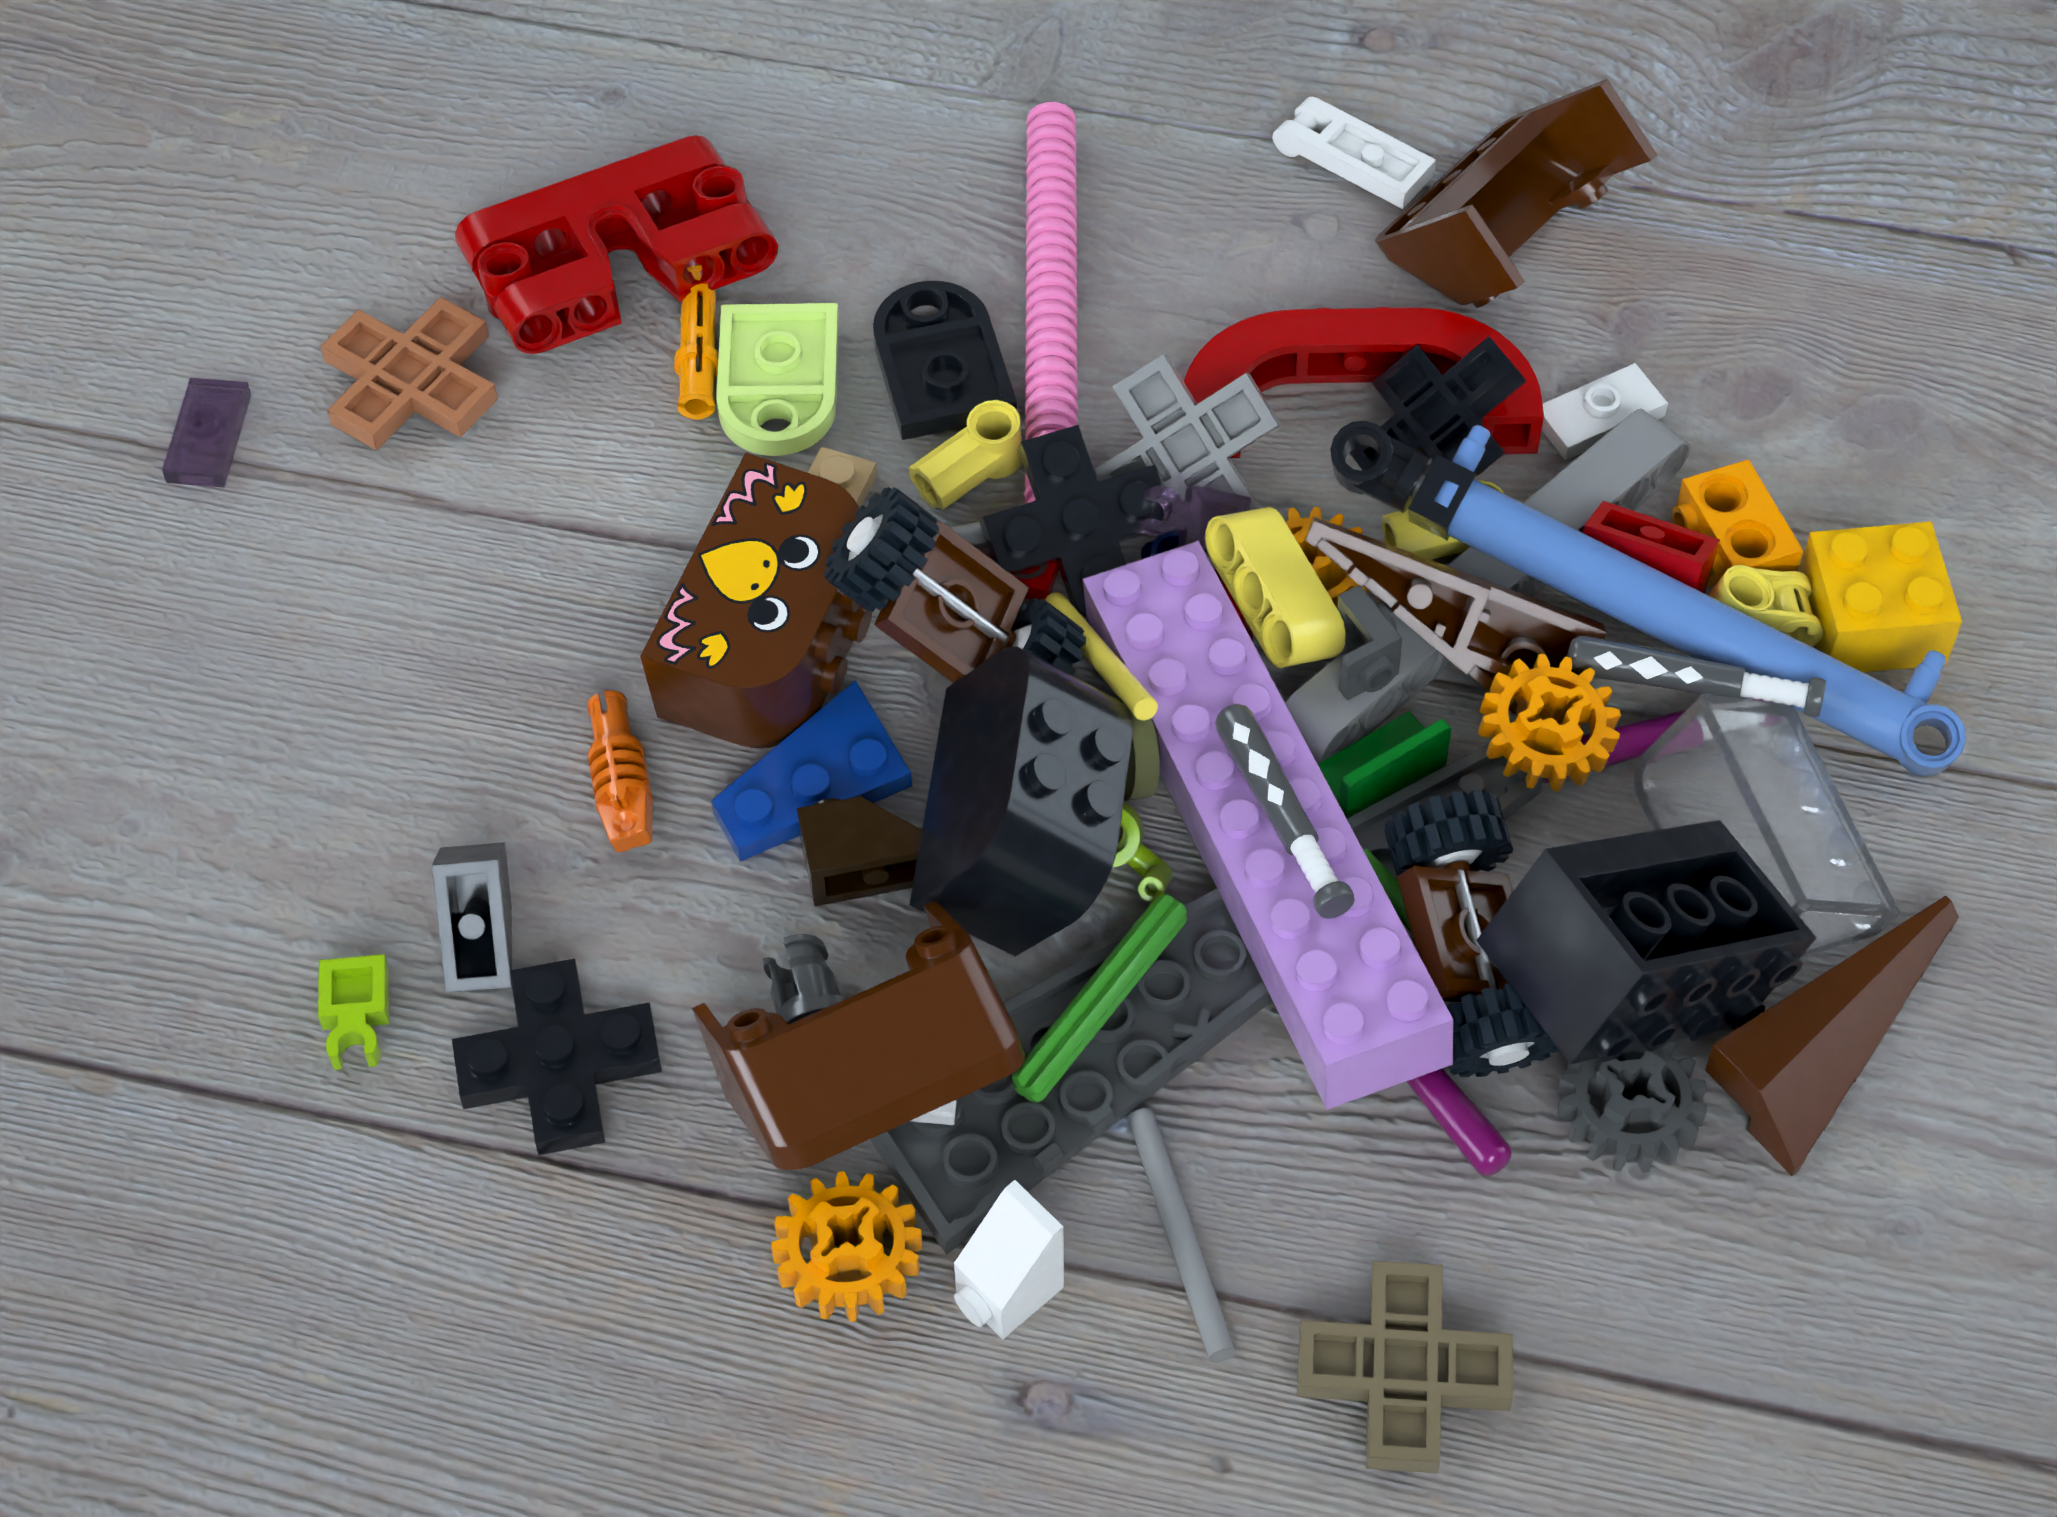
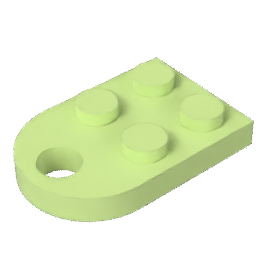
(777, 366)

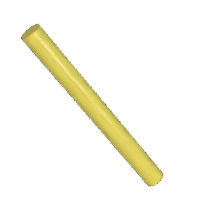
(1108, 664)

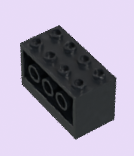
(1645, 940)

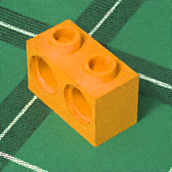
(1741, 513)

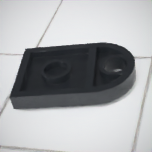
(939, 362)

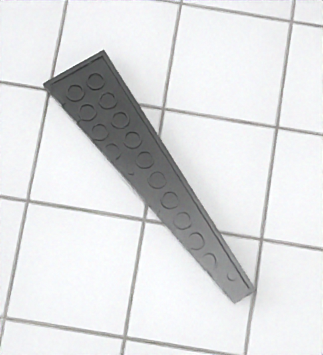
(1172, 1017)

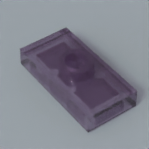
(206, 432)

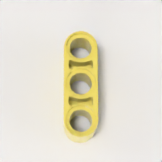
(1275, 587)

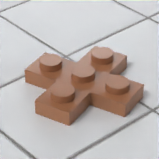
(408, 373)

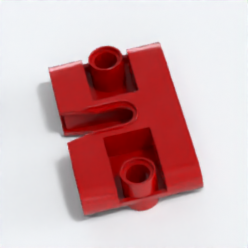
(549, 249)

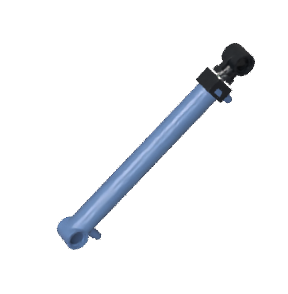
(1456, 505)

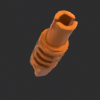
(619, 774)

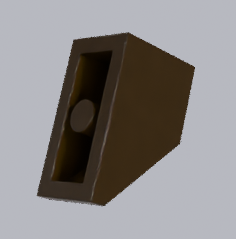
(856, 849)

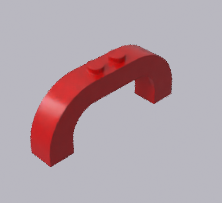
(1358, 348)

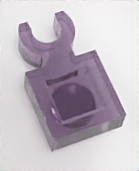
(1192, 514)

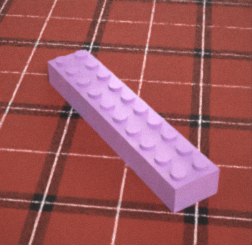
(1341, 984)

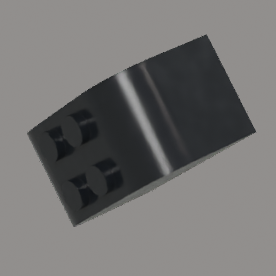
(1022, 800)

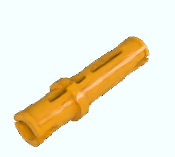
(697, 388)

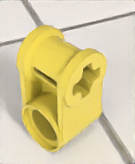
(1771, 600)

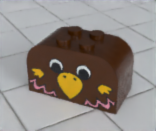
(753, 621)

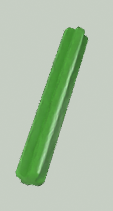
(1099, 998)

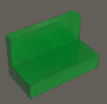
(1386, 762)

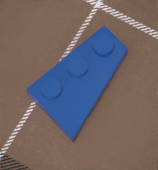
(831, 755)

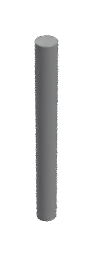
(1181, 1235)

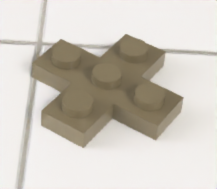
(1405, 1366)

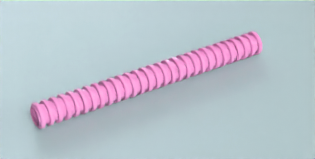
(1051, 273)

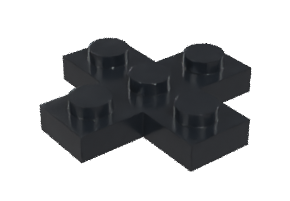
(1439, 409)
(1073, 514)
(556, 1056)

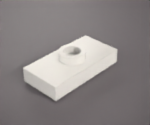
(1591, 411)

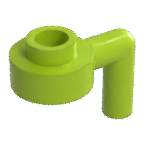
(1131, 851)

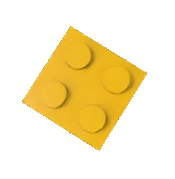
(1881, 595)

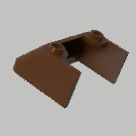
(1509, 187)
(870, 1057)

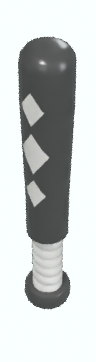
(1678, 672)
(1278, 800)

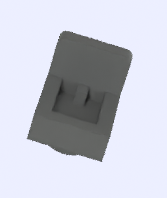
(1372, 642)

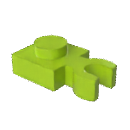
(350, 1001)

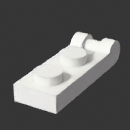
(1355, 151)

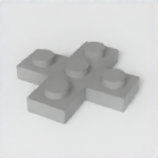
(1190, 439)

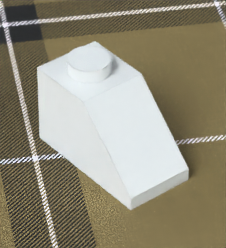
(1010, 1263)

